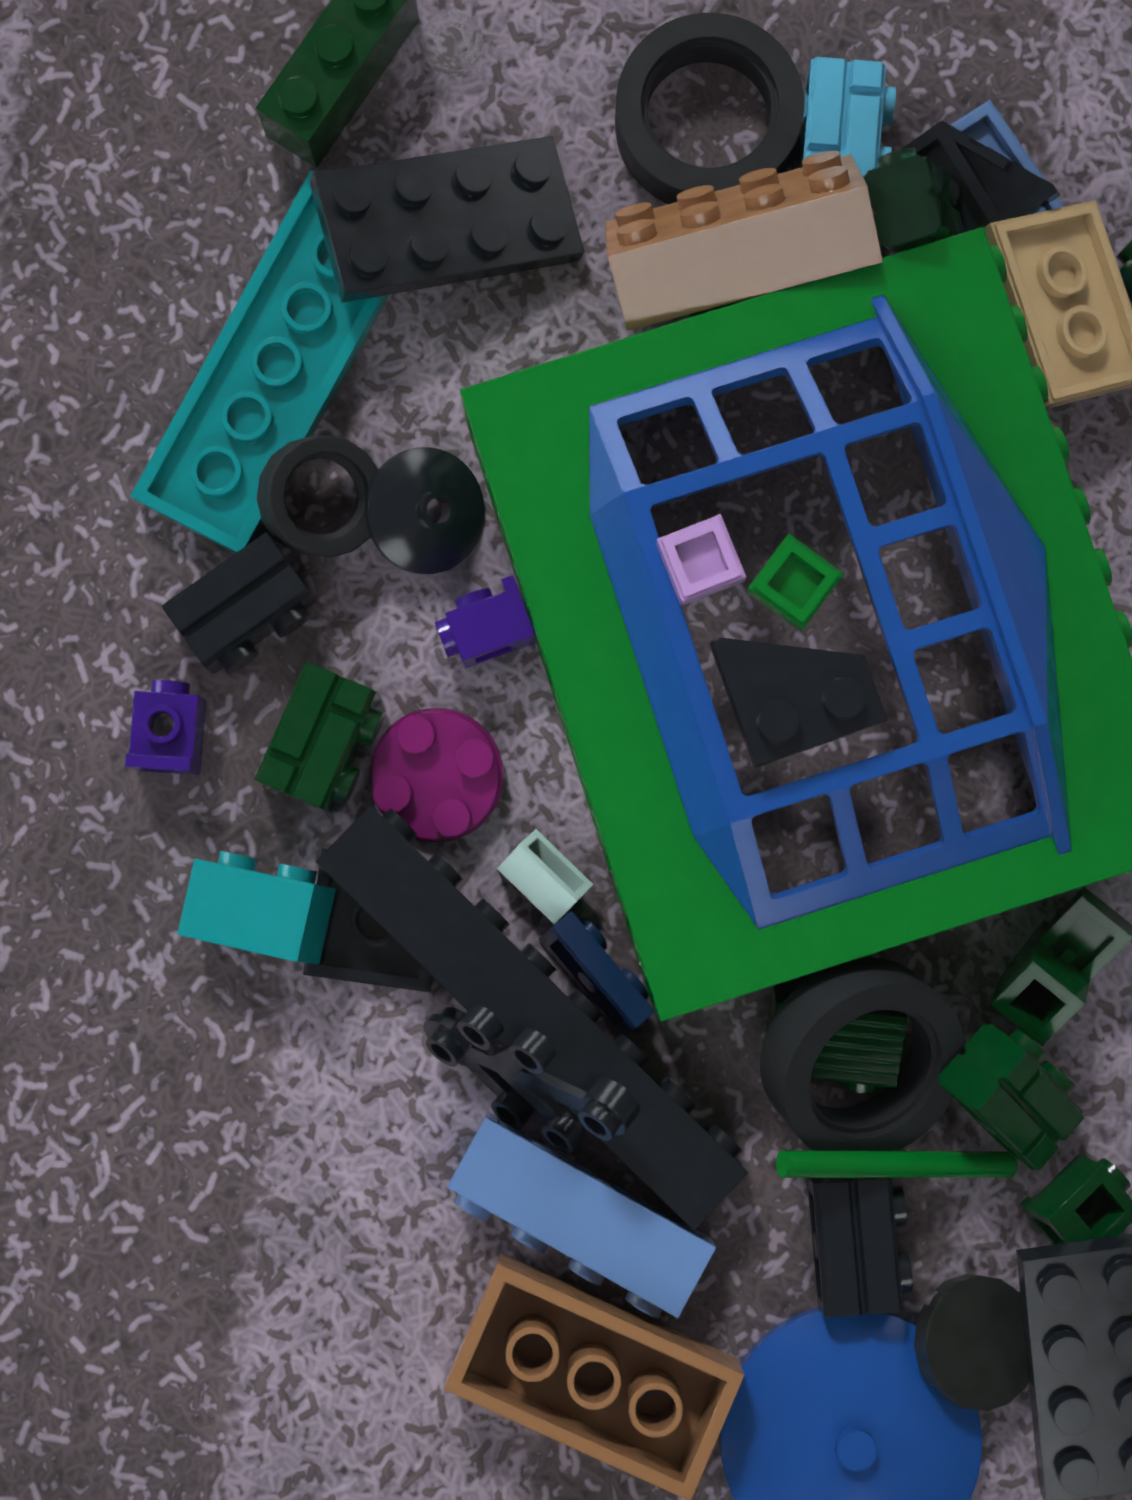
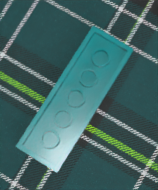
(258, 385)

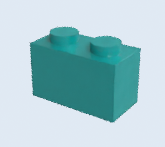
(257, 910)

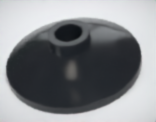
(399, 515)

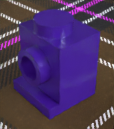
(486, 625)
(180, 749)

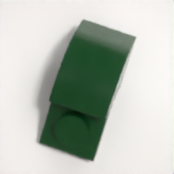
(1055, 966)

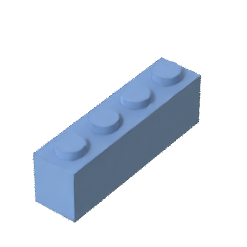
(582, 1216)

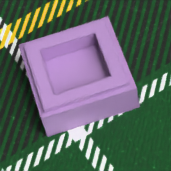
(700, 560)

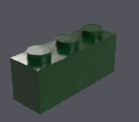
(333, 73)

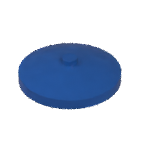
(845, 1417)

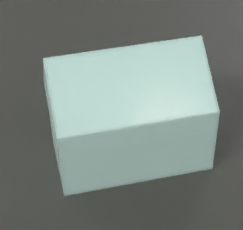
(545, 876)

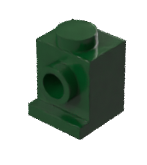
(1094, 1187)

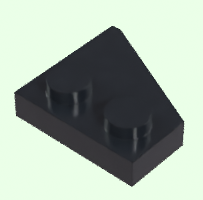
(983, 180)
(795, 696)

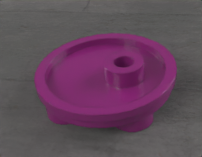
(437, 773)

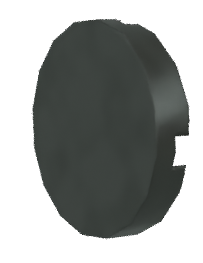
(973, 1342)

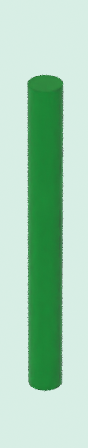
(896, 1164)

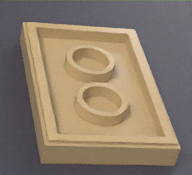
(1070, 299)

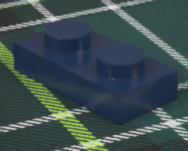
(582, 955)

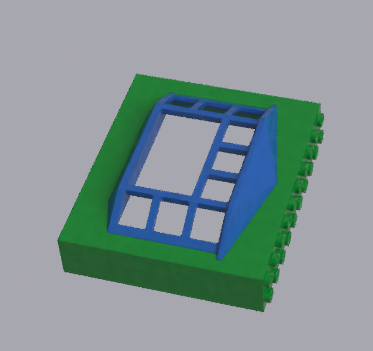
(632, 679)

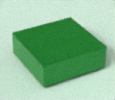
(794, 582)

